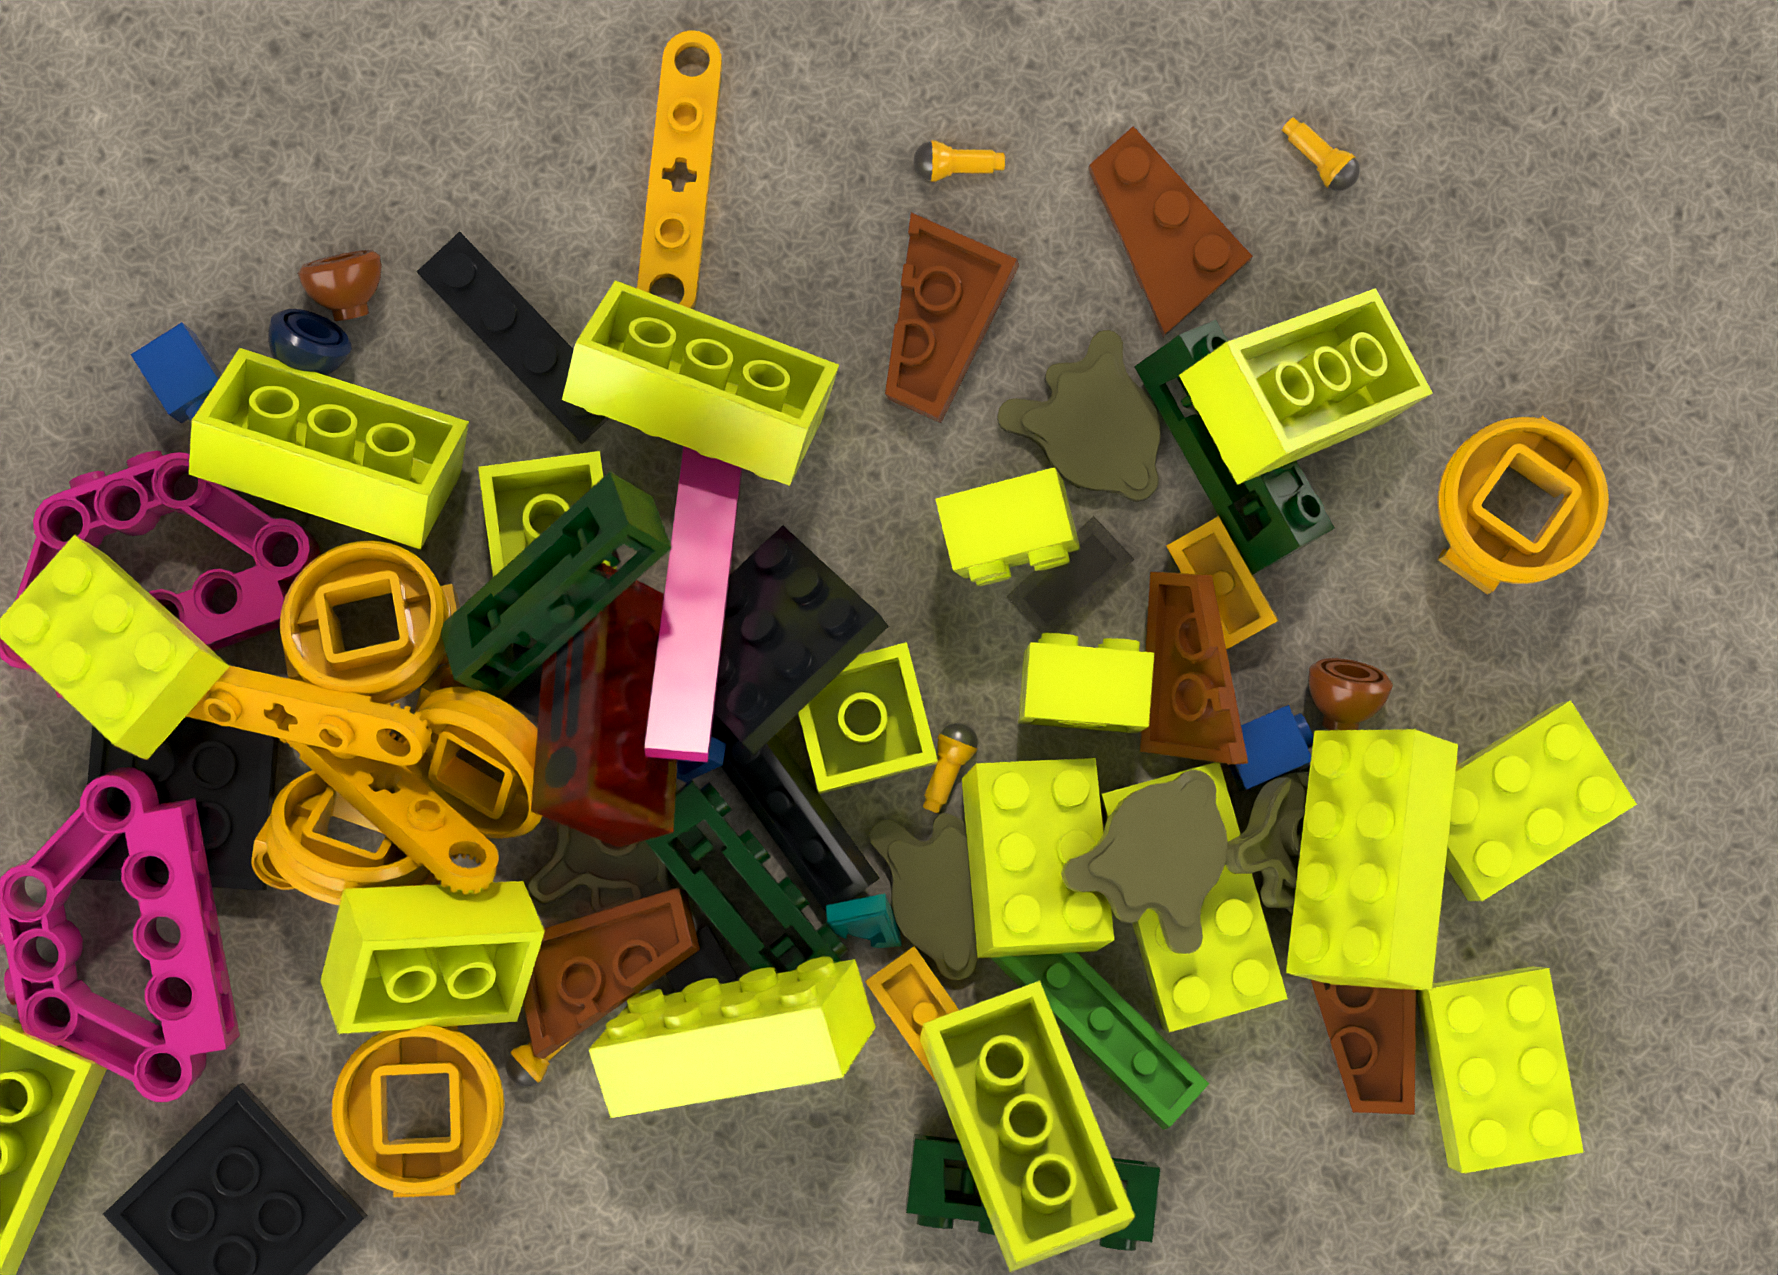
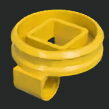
(1554, 460)
(354, 573)
(492, 732)
(299, 855)
(418, 1164)

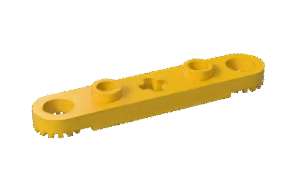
(681, 134)
(314, 716)
(411, 817)

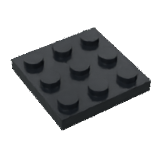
(785, 637)
(226, 773)
(235, 1199)

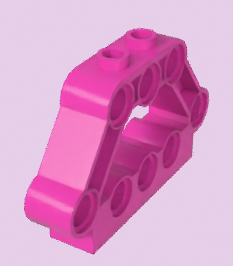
(153, 477)
(96, 1025)

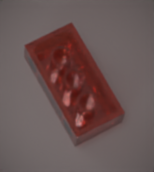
(595, 727)

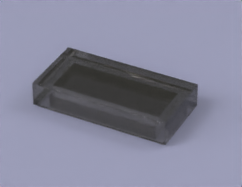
(1057, 594)

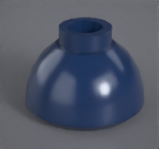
(307, 341)

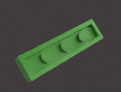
(1111, 1033)

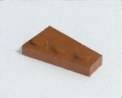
(1167, 230)
(943, 315)
(1192, 681)
(603, 961)
(1372, 1044)

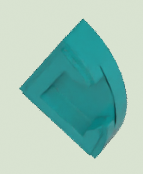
(866, 919)

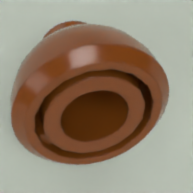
(343, 282)
(1347, 691)

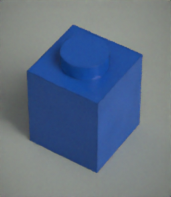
(178, 371)
(1273, 747)

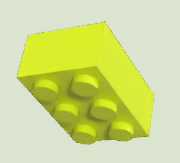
(110, 648)
(1529, 800)
(1020, 833)
(430, 956)
(1499, 1069)

